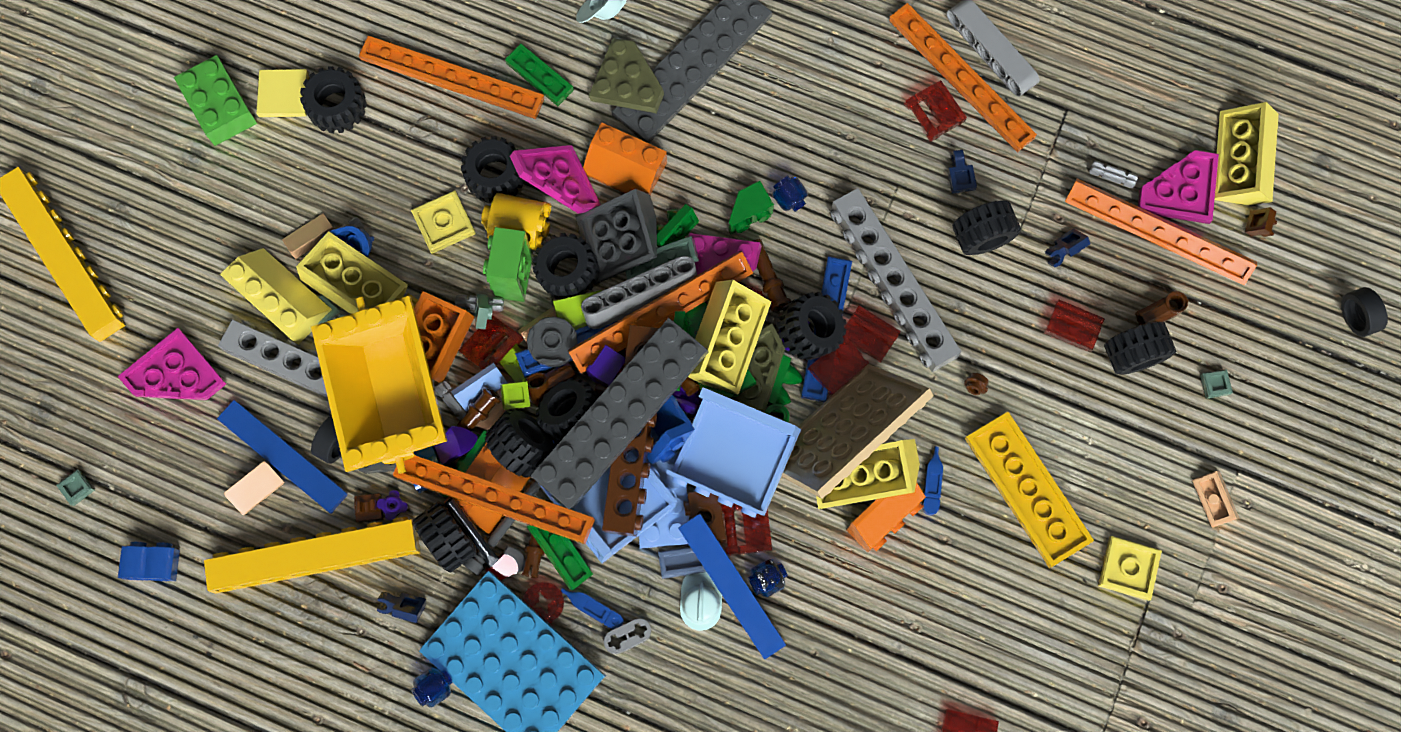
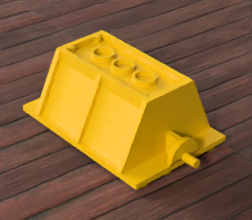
(378, 384)

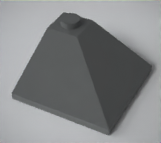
(620, 233)

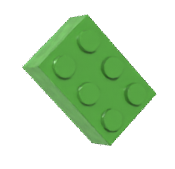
(215, 100)
(508, 264)

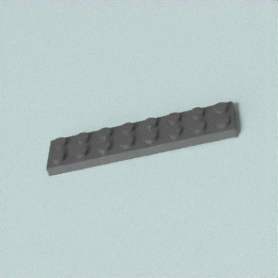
(696, 62)
(619, 414)

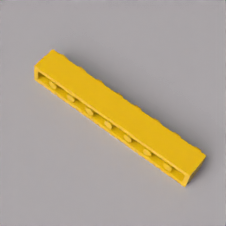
(60, 255)
(311, 556)

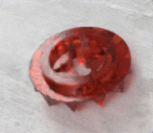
(550, 592)

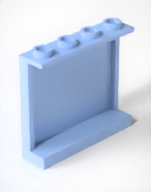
(735, 453)
(658, 503)

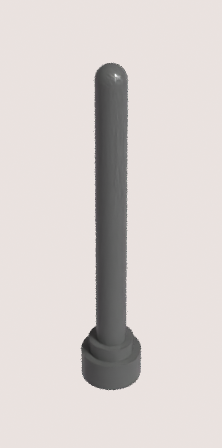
(476, 563)

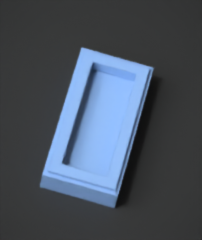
(472, 388)

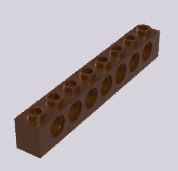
(613, 520)

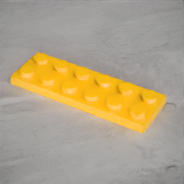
(1029, 489)

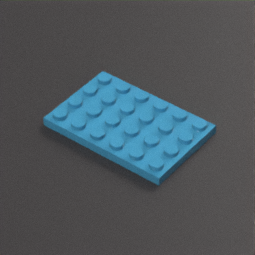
(511, 660)

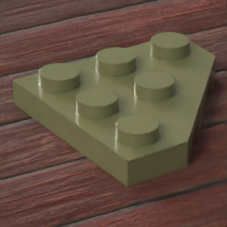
(626, 79)
(764, 369)

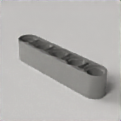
(993, 47)
(636, 292)

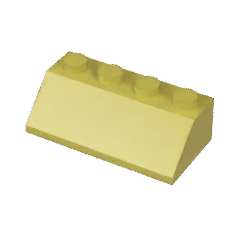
(1246, 154)
(346, 274)
(276, 293)
(730, 335)
(885, 473)

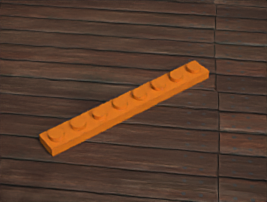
(451, 77)
(962, 77)
(1161, 231)
(658, 311)
(497, 498)

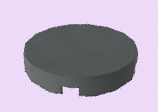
(550, 341)

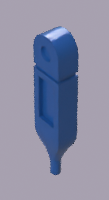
(933, 484)
(594, 609)

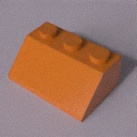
(624, 161)
(441, 331)
(488, 468)
(884, 516)

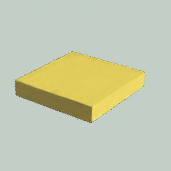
(280, 93)
(443, 222)
(1130, 568)

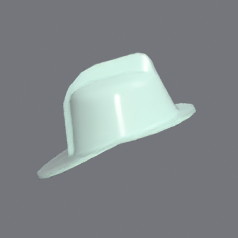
(600, 9)
(700, 601)

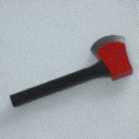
(503, 566)

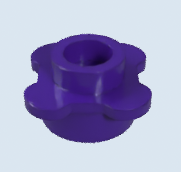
(384, 504)

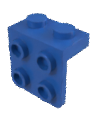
(672, 429)

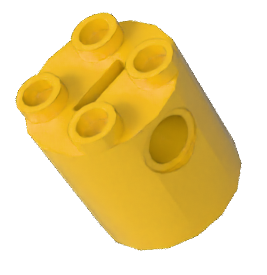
(520, 215)

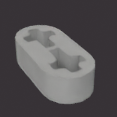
(625, 630)

